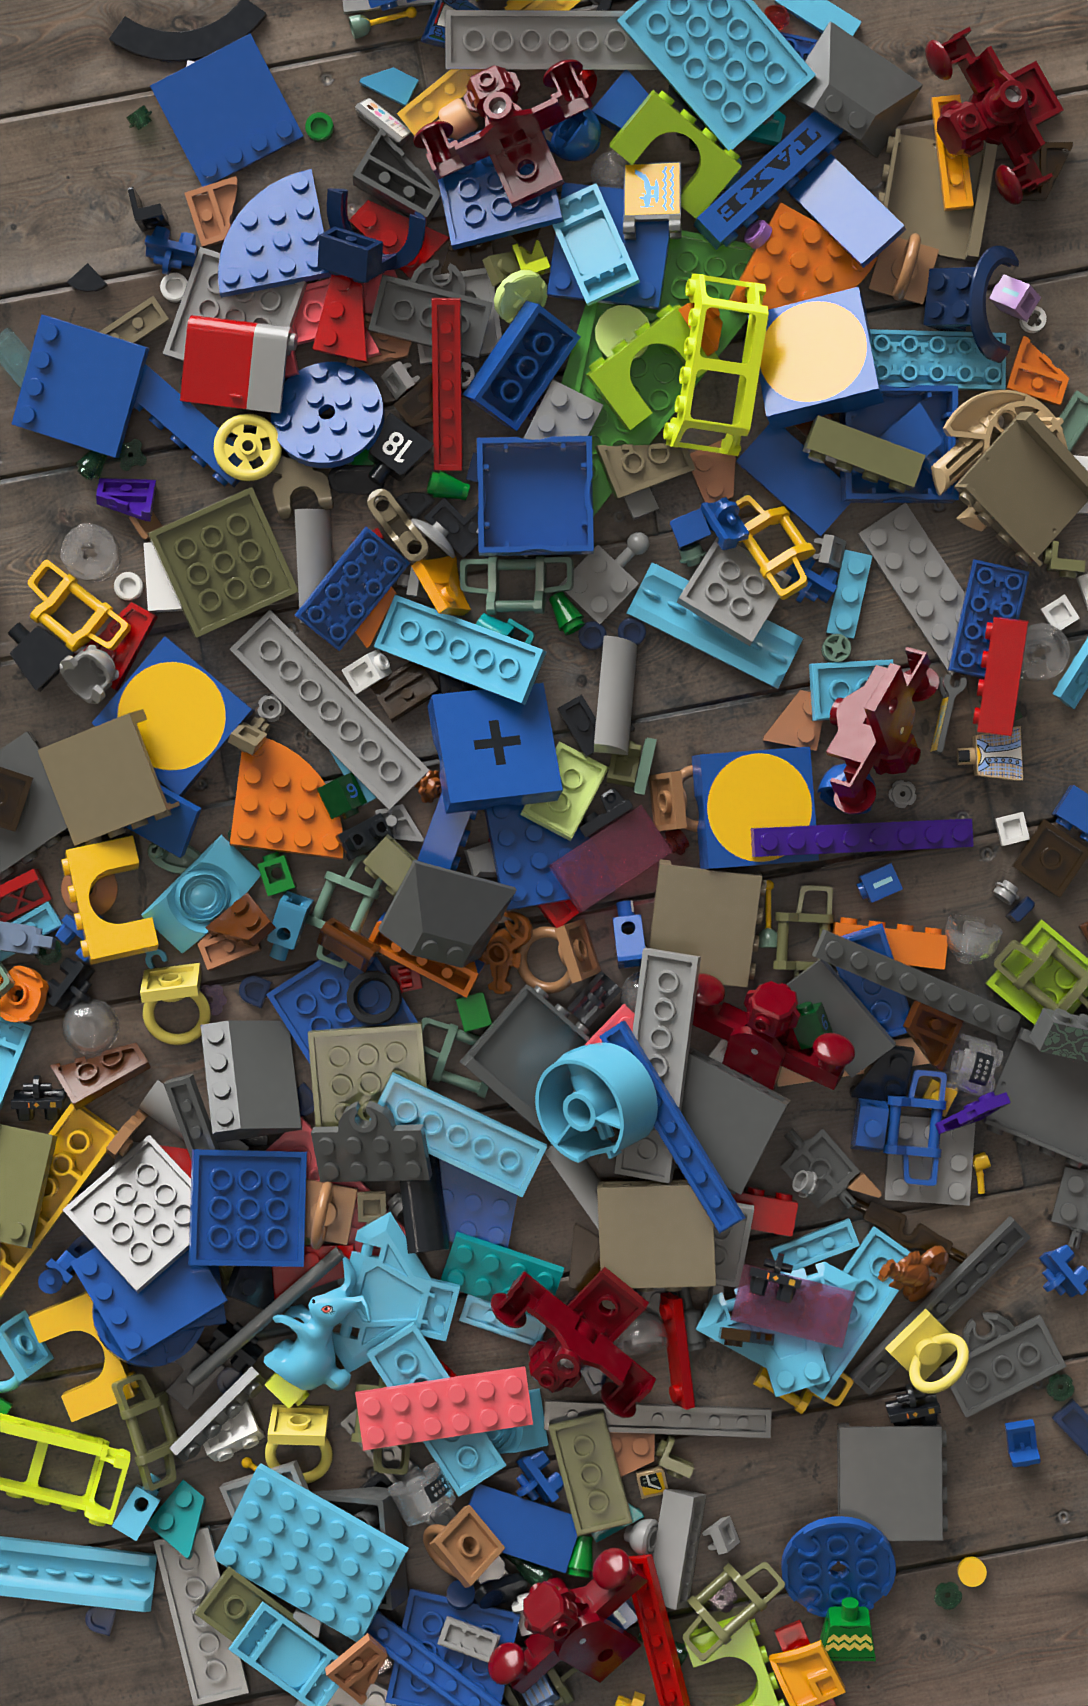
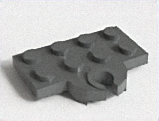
(405, 308)
(371, 1148)
(1003, 1361)

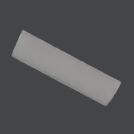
(312, 549)
(615, 696)
(158, 1107)
(580, 1180)
(678, 1544)

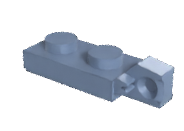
(24, 939)

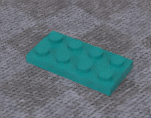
(491, 1269)

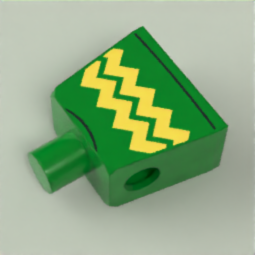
(848, 1632)

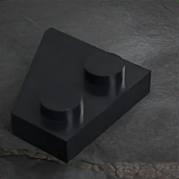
(252, 1285)

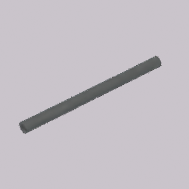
(265, 1317)

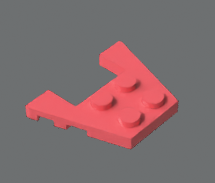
(307, 323)

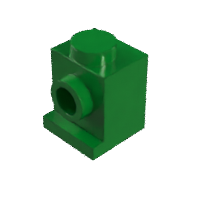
(272, 885)

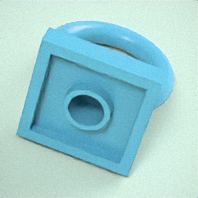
(21, 1350)

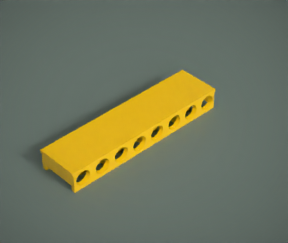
(76, 1155)

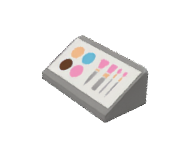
(380, 118)

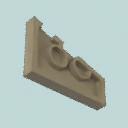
(639, 467)

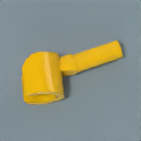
(980, 1163)

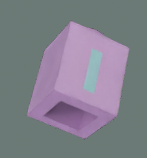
(1015, 297)

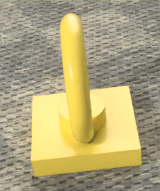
(172, 985)
(924, 1348)
(300, 1427)

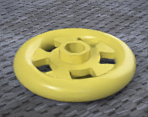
(236, 426)

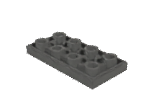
(844, 1012)

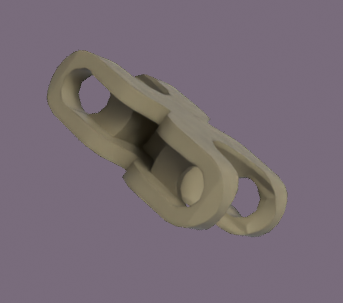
(295, 478)
(398, 526)

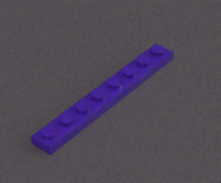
(861, 837)

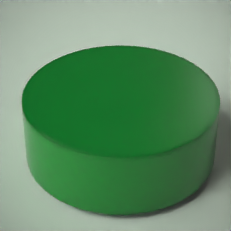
(319, 127)

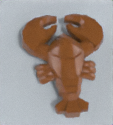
(502, 948)
(913, 1272)

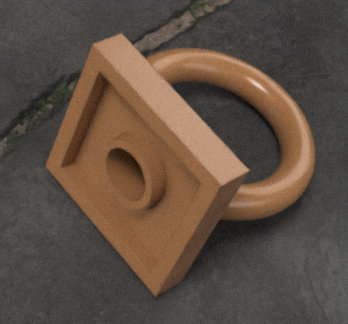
(904, 269)
(670, 800)
(574, 951)
(328, 1212)
(463, 1546)

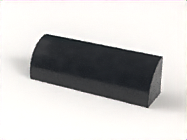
(425, 1212)

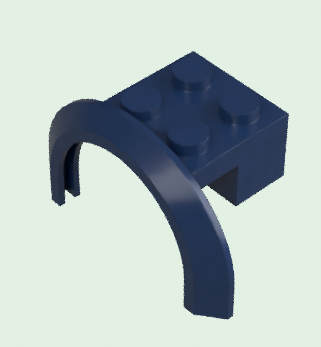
(357, 255)
(959, 300)

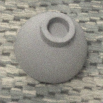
(642, 1536)

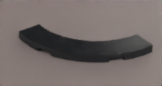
(190, 44)

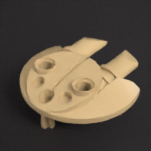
(977, 428)

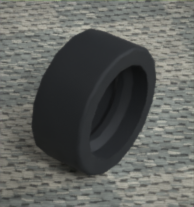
(352, 997)

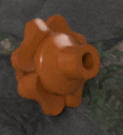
(429, 787)

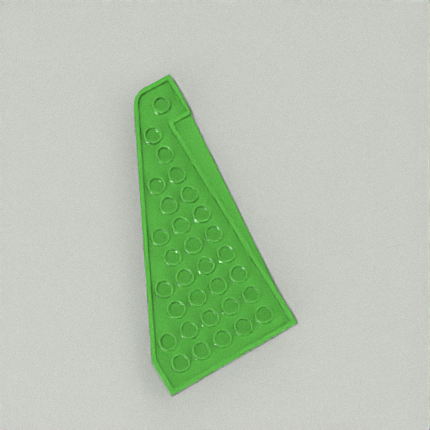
(658, 369)

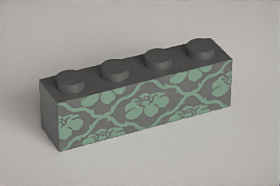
(1061, 1034)

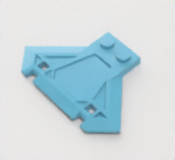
(396, 1293)
(792, 1360)

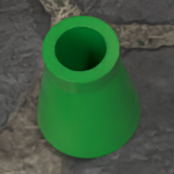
(445, 486)
(566, 614)
(582, 1557)

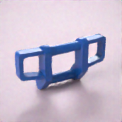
(937, 1108)

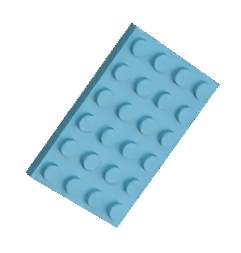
(719, 60)
(310, 1553)

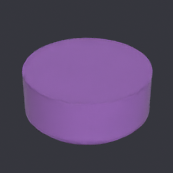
(757, 234)

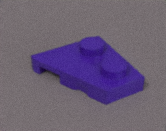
(128, 496)
(974, 1112)

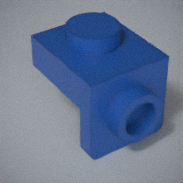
(1022, 1443)

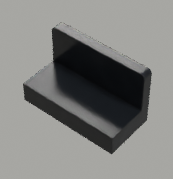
(149, 216)

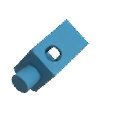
(290, 914)

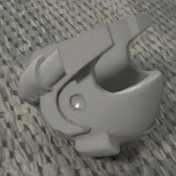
(89, 673)

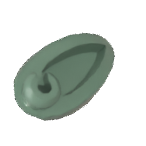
(169, 861)

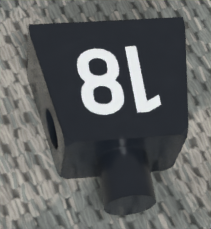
(397, 451)

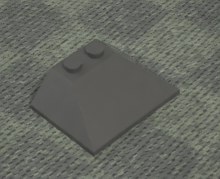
(856, 89)
(445, 914)

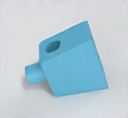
(132, 1519)

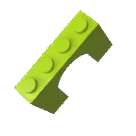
(658, 117)
(612, 375)
(745, 1647)

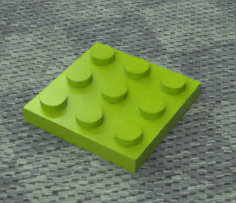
(1050, 978)

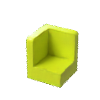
(535, 262)

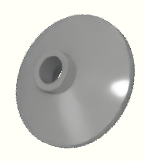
(436, 534)

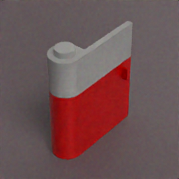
(236, 363)

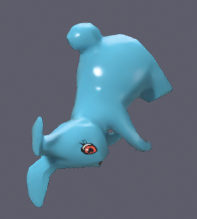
(312, 1356)

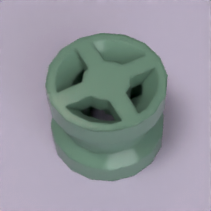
(837, 643)

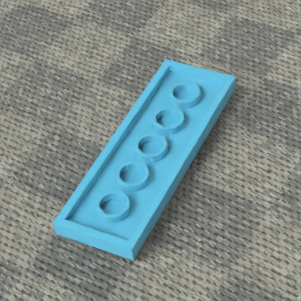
(460, 649)
(465, 1135)
(869, 1303)
(410, 1359)

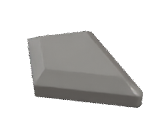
(401, 823)
(481, 861)

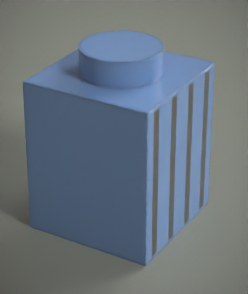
(541, 1693)

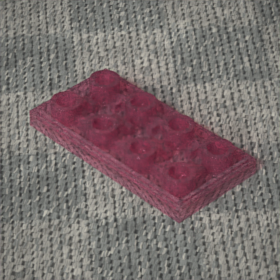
(610, 859)
(815, 1312)

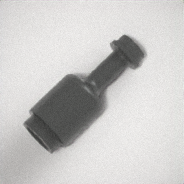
(695, 1339)

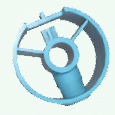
(609, 1092)

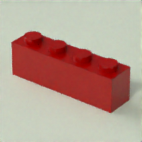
(1002, 676)
(771, 1213)

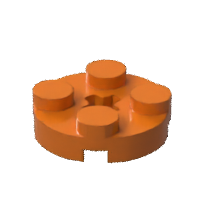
(34, 996)

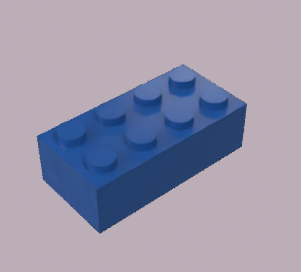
(521, 365)

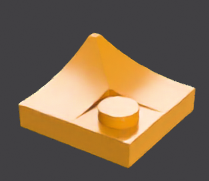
(442, 585)
(807, 1675)

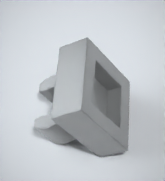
(398, 379)
(831, 550)
(413, 585)
(723, 1535)

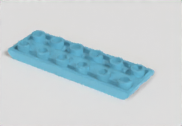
(935, 358)
(764, 659)
(77, 1574)

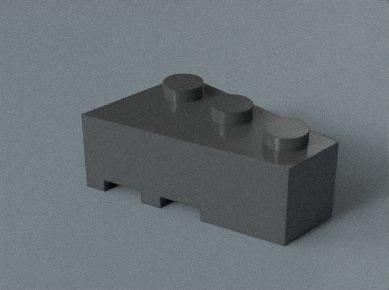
(395, 180)

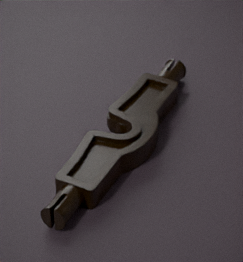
(894, 1222)

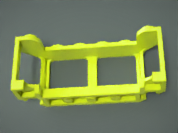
(747, 370)
(48, 1434)

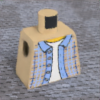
(994, 756)

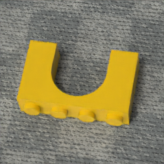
(103, 939)
(95, 1395)

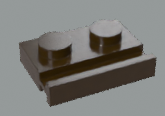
(404, 690)

